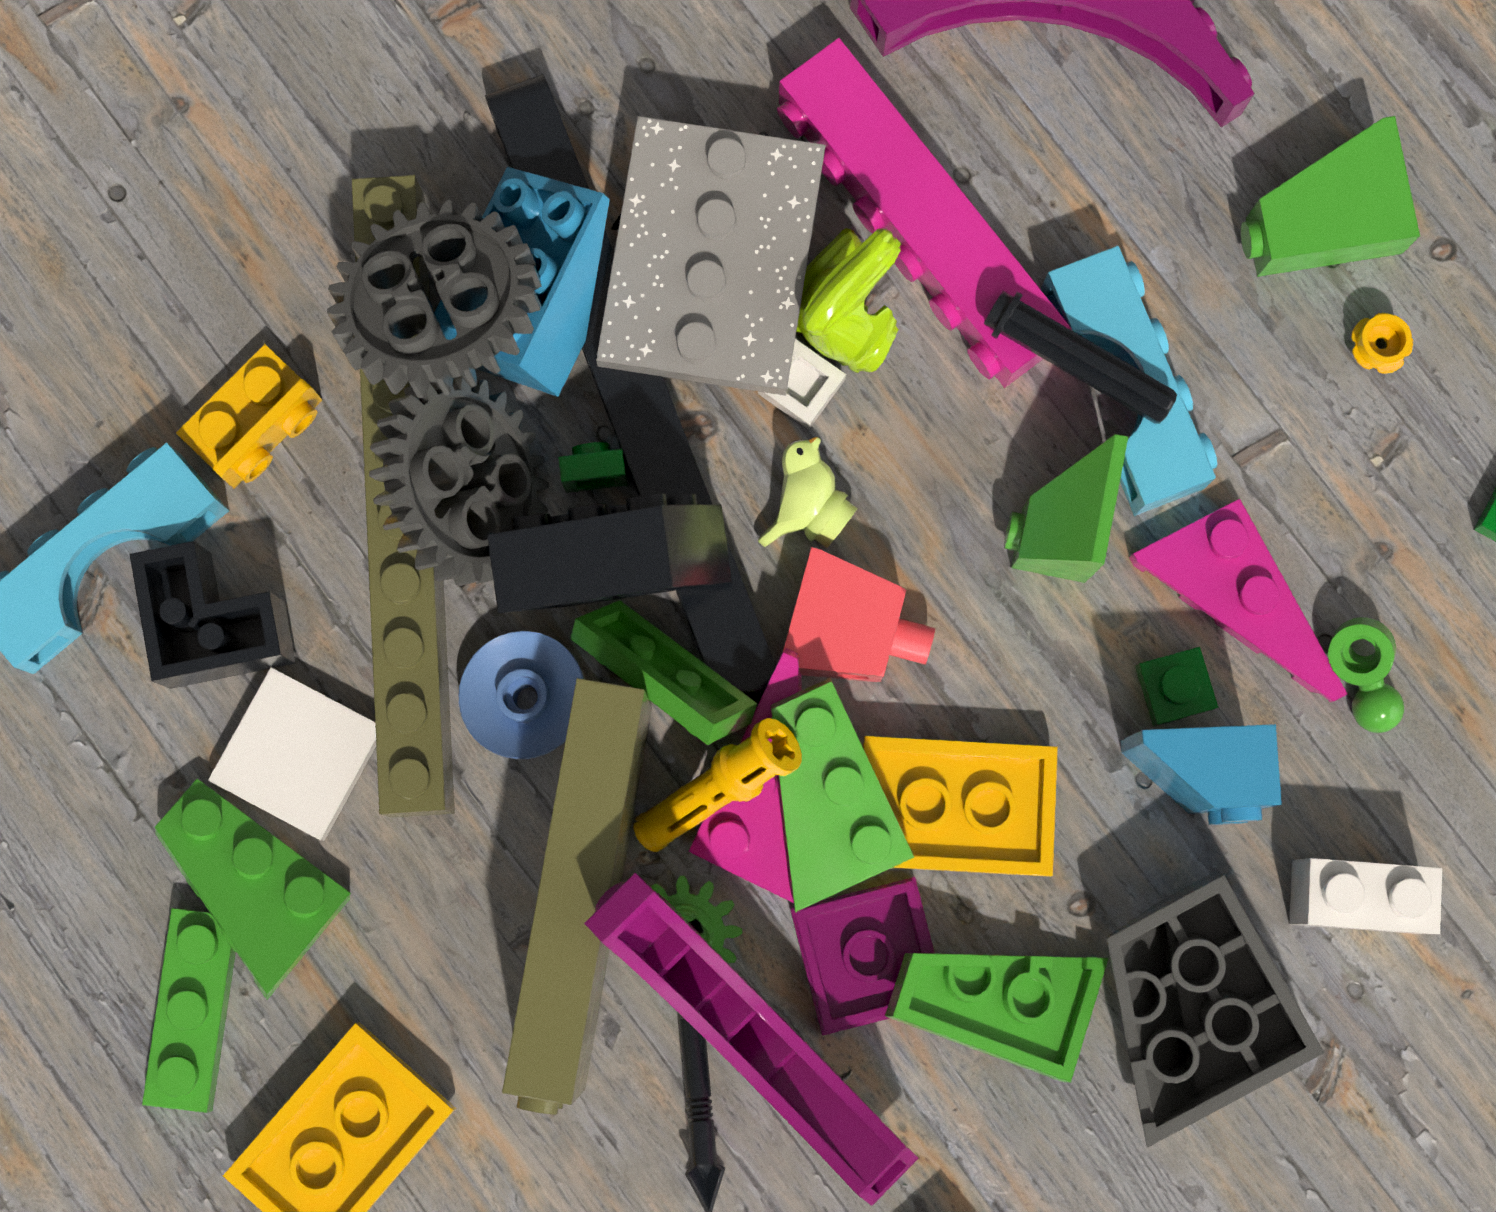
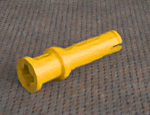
(734, 776)

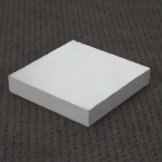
(296, 754)

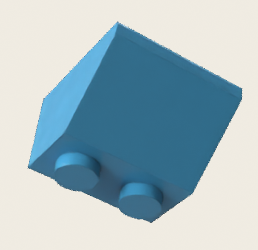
(1212, 769)

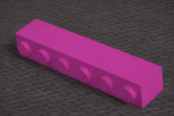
(912, 195)

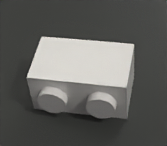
(1365, 896)

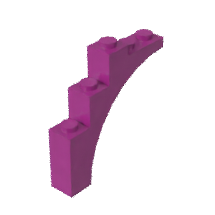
(1163, 31)
(750, 1036)

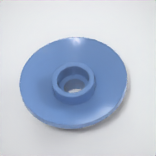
(497, 677)

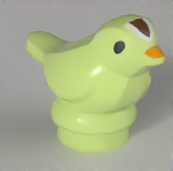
(808, 497)

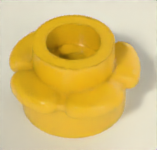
(1387, 327)

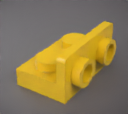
(251, 418)

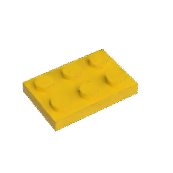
(970, 803)
(342, 1132)

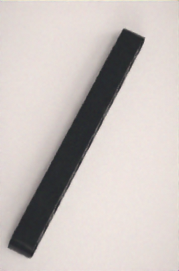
(639, 403)

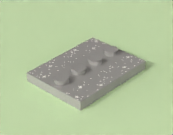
(711, 255)

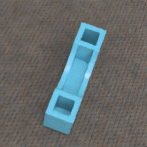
(1105, 306)
(156, 502)

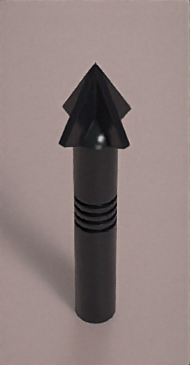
(705, 1173)

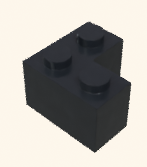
(192, 632)

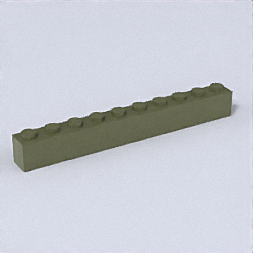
(404, 601)

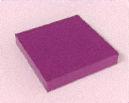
(856, 950)

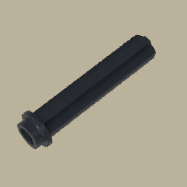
(1080, 358)

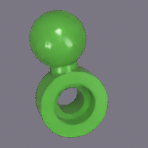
(1376, 704)

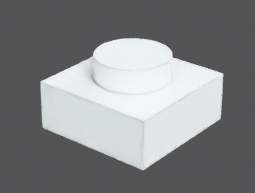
(810, 386)

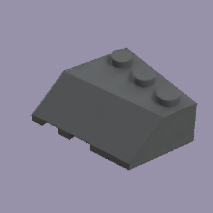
(1202, 1007)

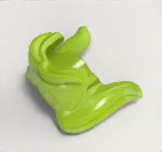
(834, 298)

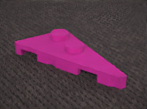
(1231, 576)
(751, 834)

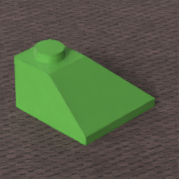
(1070, 518)

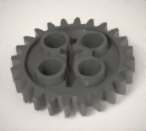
(386, 304)
(455, 476)

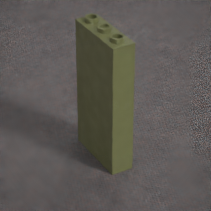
(581, 862)

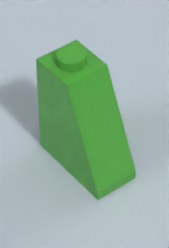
(1337, 209)

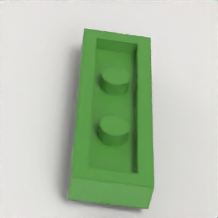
(665, 670)
(189, 1014)

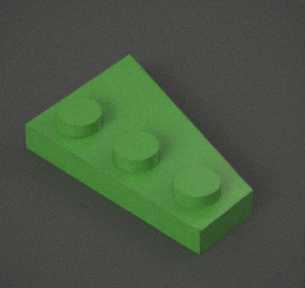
(833, 803)
(251, 882)
(1003, 1005)

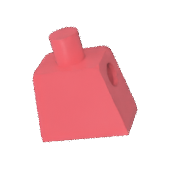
(851, 622)

